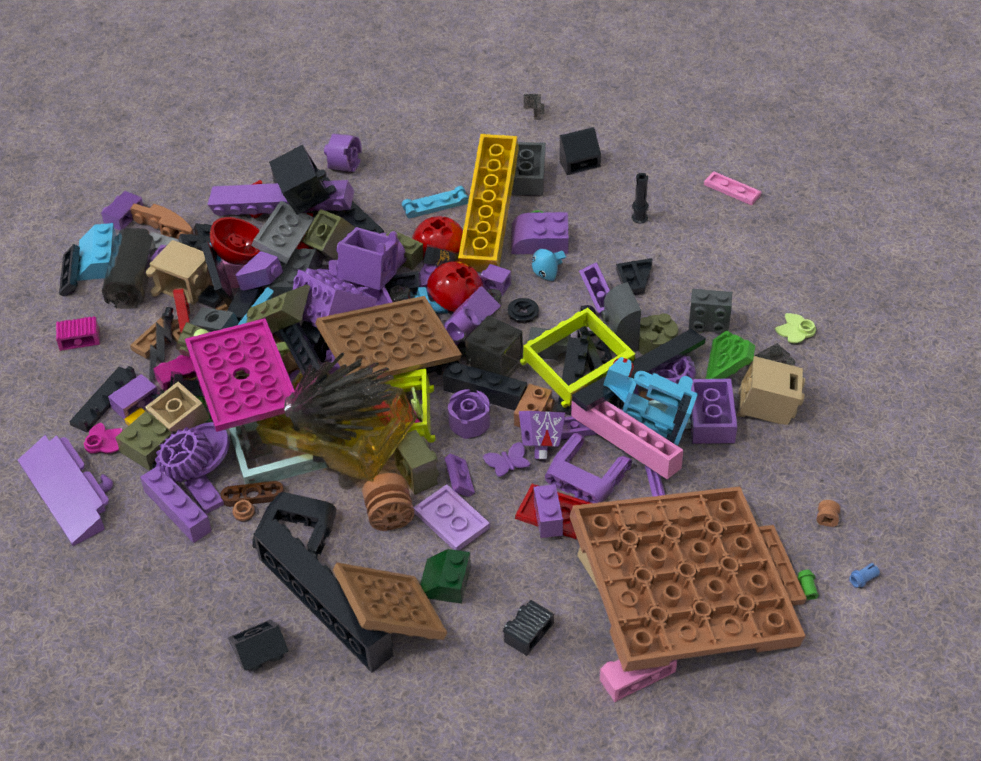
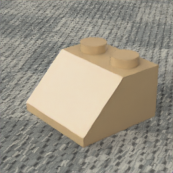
(178, 409)

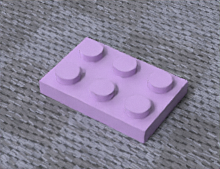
(451, 518)

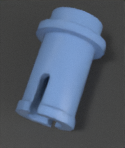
(860, 577)

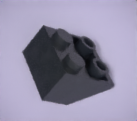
(579, 151)

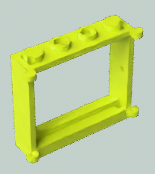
(563, 329)
(420, 381)

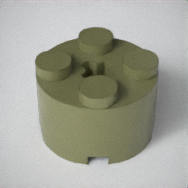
(656, 331)

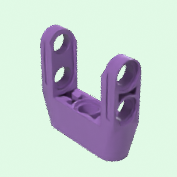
(580, 482)

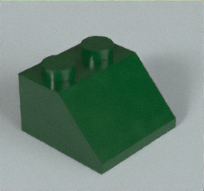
(446, 576)

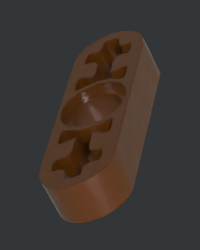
(246, 488)

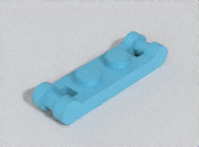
(435, 202)

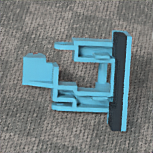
(676, 396)

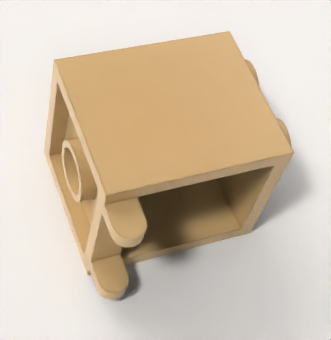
(179, 268)
(771, 391)

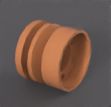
(388, 502)

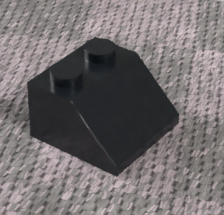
(258, 645)

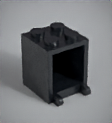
(300, 180)

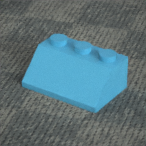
(96, 251)

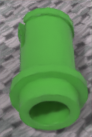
(806, 579)

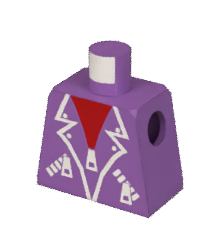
(541, 430)

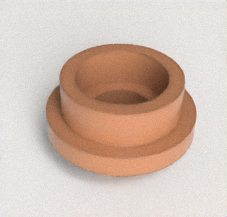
(240, 506)

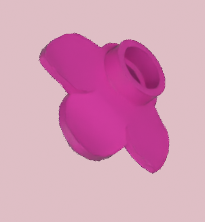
(103, 439)

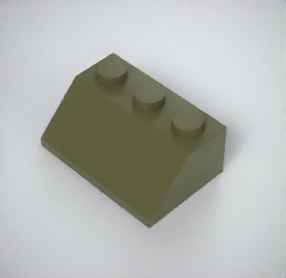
(282, 309)

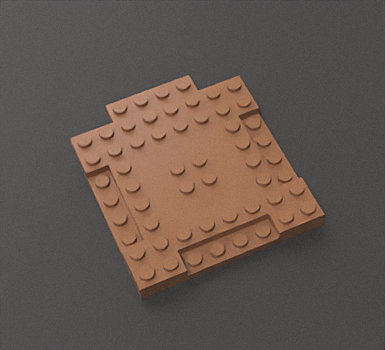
(689, 576)

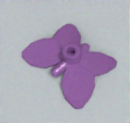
(507, 462)

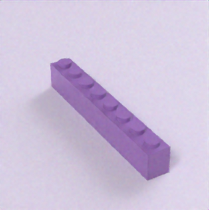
(266, 197)

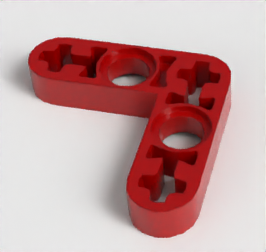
(182, 307)

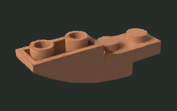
(161, 217)

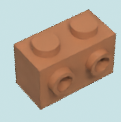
(534, 399)

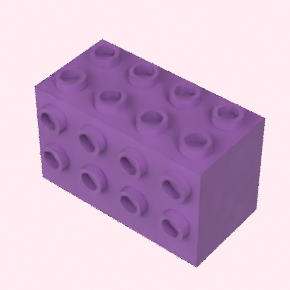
(330, 295)

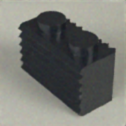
(528, 627)

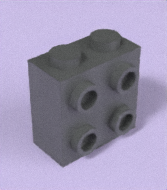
(710, 310)

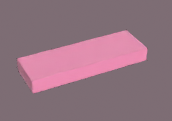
(732, 188)

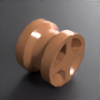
(828, 513)

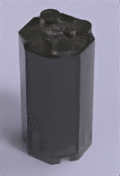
(126, 271)

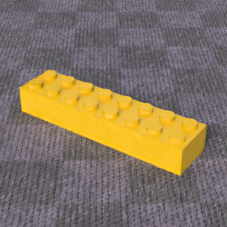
(489, 201)

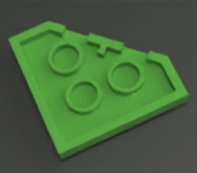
(728, 355)

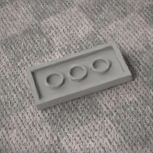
(282, 232)

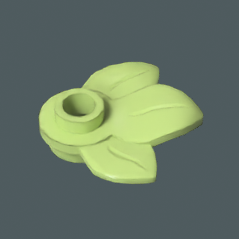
(796, 328)
(418, 408)

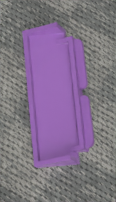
(68, 493)

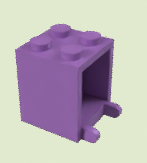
(367, 258)

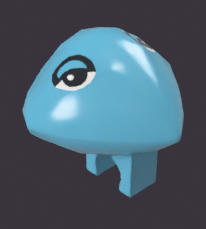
(546, 263)

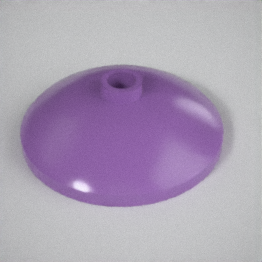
(219, 443)

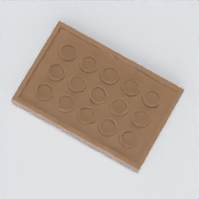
(394, 334)

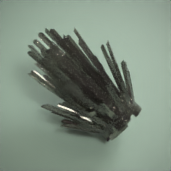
(321, 406)

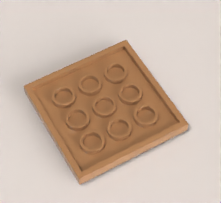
(389, 602)

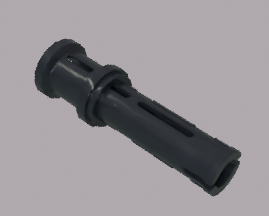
(640, 204)

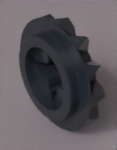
(524, 304)

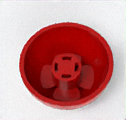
(439, 232)
(233, 239)
(453, 284)

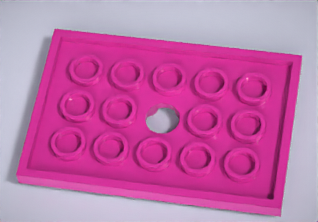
(247, 348)

